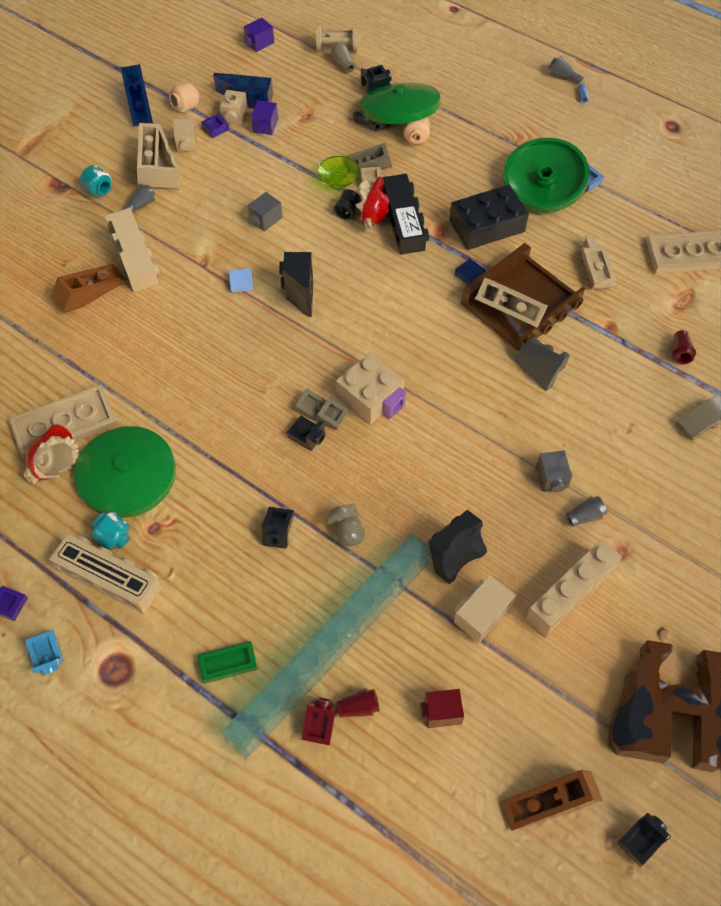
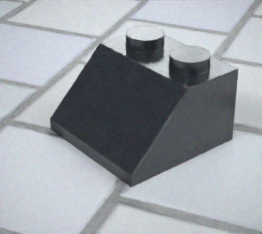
(298, 280)

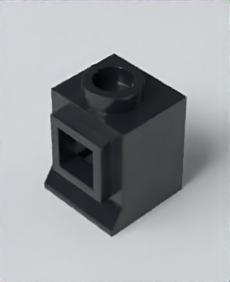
(375, 77)

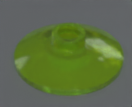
(338, 171)

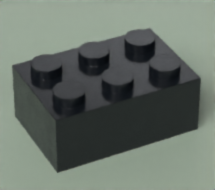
(488, 217)

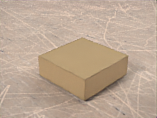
(370, 174)

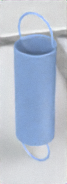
(583, 93)

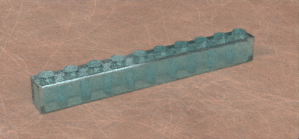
(326, 647)

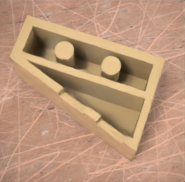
(132, 250)

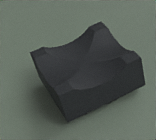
(457, 545)

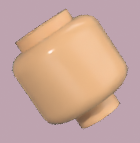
(184, 97)
(417, 131)

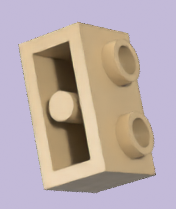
(483, 608)

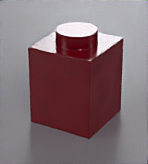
(442, 708)

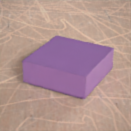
(394, 403)

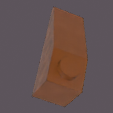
(84, 287)
(552, 799)

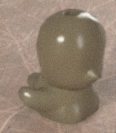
(349, 525)

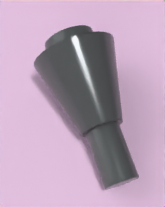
(561, 68)
(141, 197)

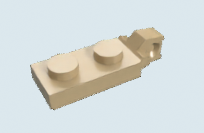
(597, 264)

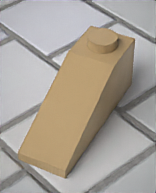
(511, 302)

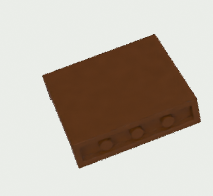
(531, 279)

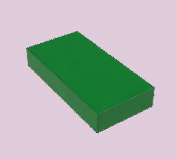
(227, 662)

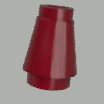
(683, 348)
(359, 704)

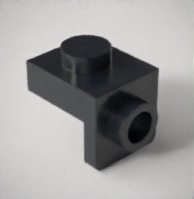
(644, 838)

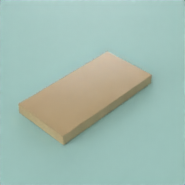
(685, 251)
(79, 413)

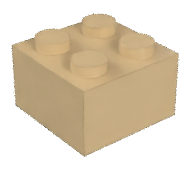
(367, 386)

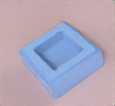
(241, 280)

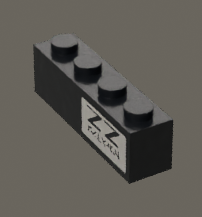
(405, 215)

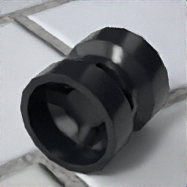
(346, 205)

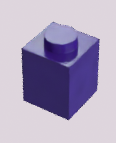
(258, 34)
(264, 117)

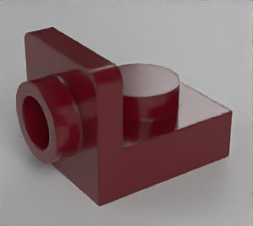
(319, 721)

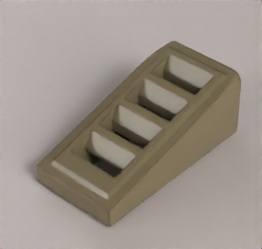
(377, 153)

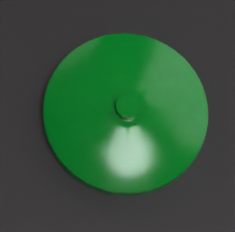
(400, 103)
(547, 174)
(125, 471)

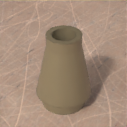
(342, 57)

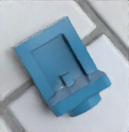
(44, 652)

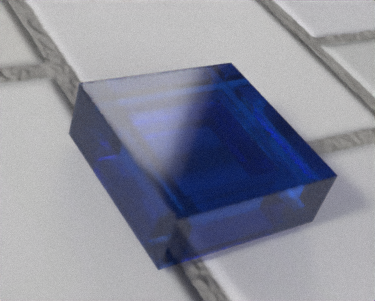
(469, 271)

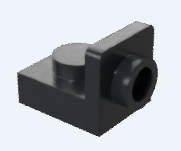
(307, 433)
(277, 527)

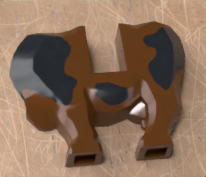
(644, 712)

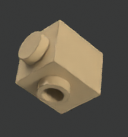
(234, 107)

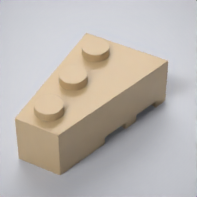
(155, 160)

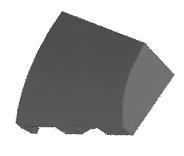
(541, 362)

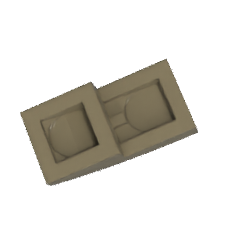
(317, 408)
(701, 418)

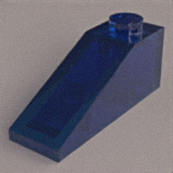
(255, 87)
(136, 95)

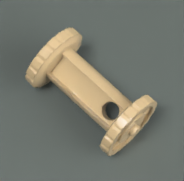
(333, 37)

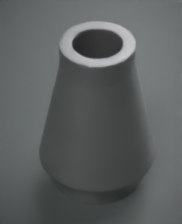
(588, 511)

